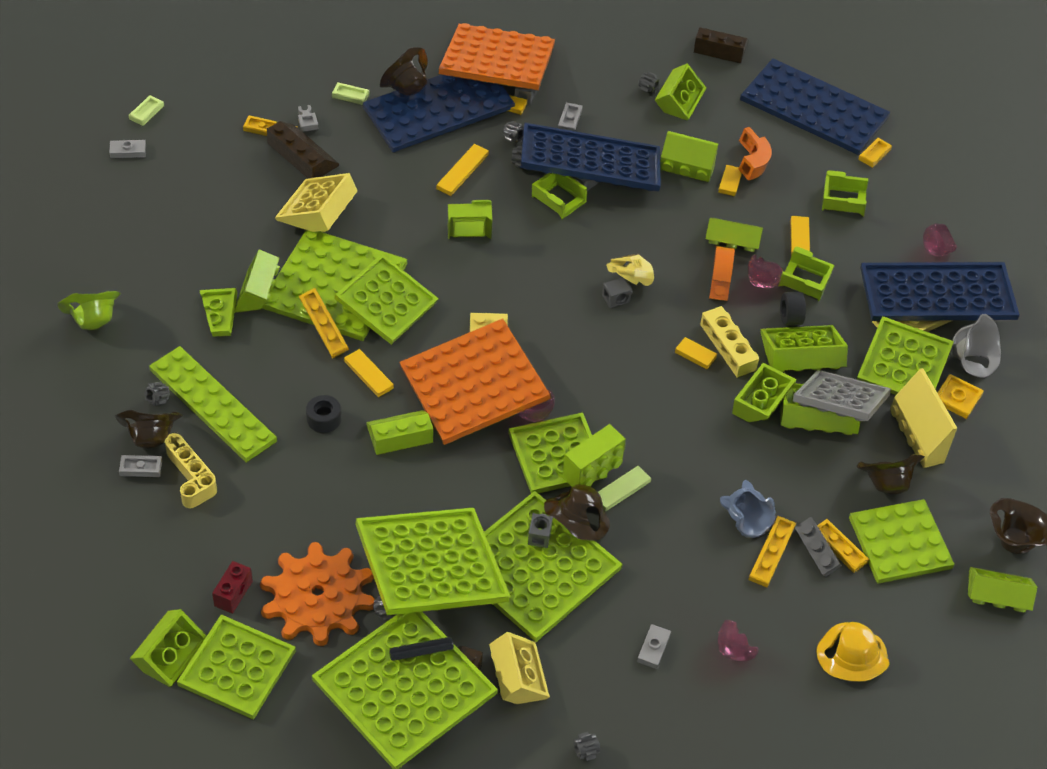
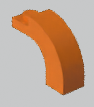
(760, 154)
(722, 273)

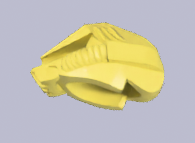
(635, 271)

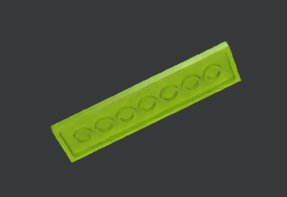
(213, 404)

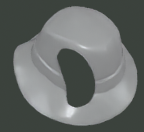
(978, 340)

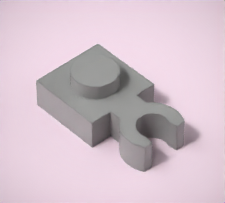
(307, 119)

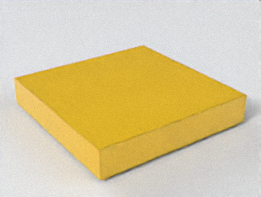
(959, 396)

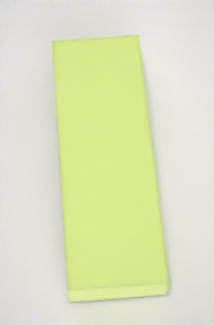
(623, 487)

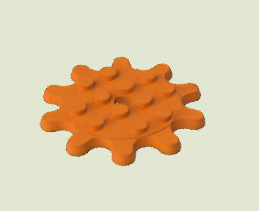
(323, 612)

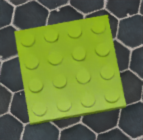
(386, 298)
(900, 352)
(543, 447)
(901, 541)
(236, 666)

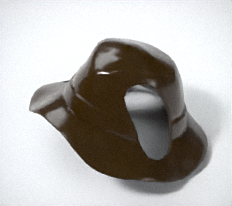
(404, 75)
(149, 429)
(891, 477)
(572, 512)
(1022, 527)

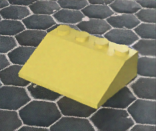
(318, 202)
(924, 420)

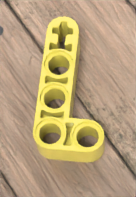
(201, 481)

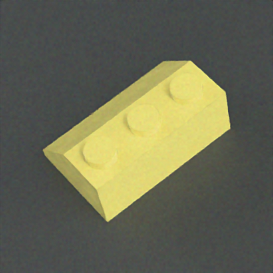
(518, 669)

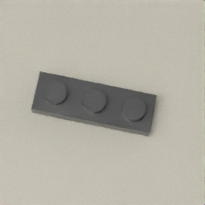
(818, 547)

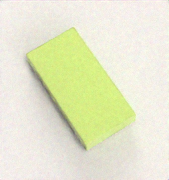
(350, 93)
(146, 110)

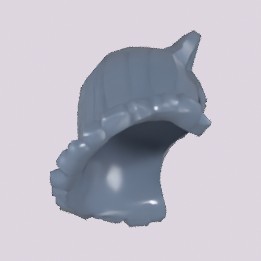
(750, 510)

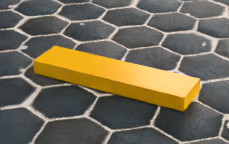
(462, 170)
(323, 323)
(772, 551)

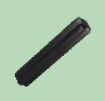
(421, 648)

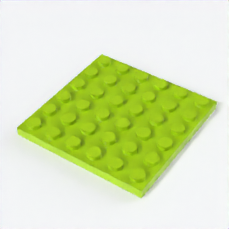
(328, 266)
(431, 561)
(542, 580)
(408, 700)

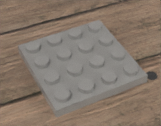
(841, 395)

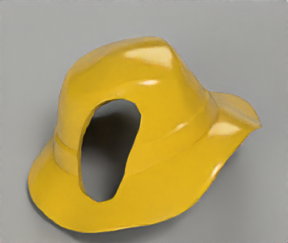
(856, 655)

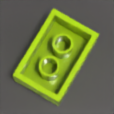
(594, 457)

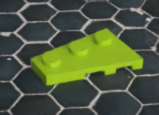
(220, 309)

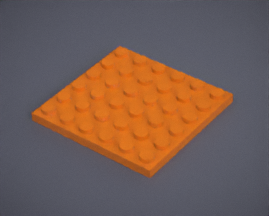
(497, 56)
(474, 381)

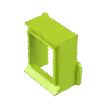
(549, 181)
(840, 182)
(470, 219)
(804, 260)

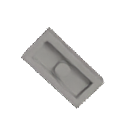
(570, 116)
(127, 148)
(140, 466)
(654, 646)

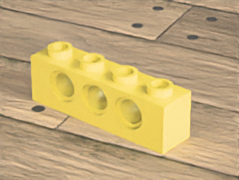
(729, 341)

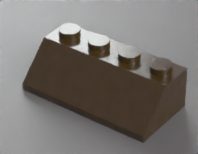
(300, 150)

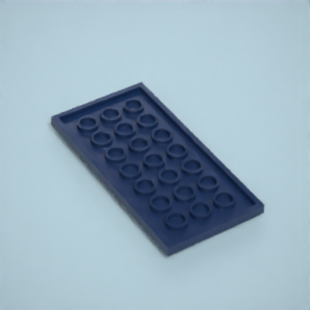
(815, 106)
(437, 109)
(591, 157)
(939, 291)

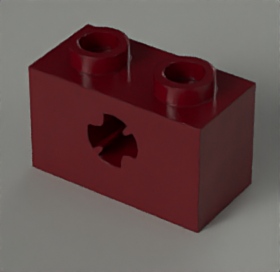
(232, 587)

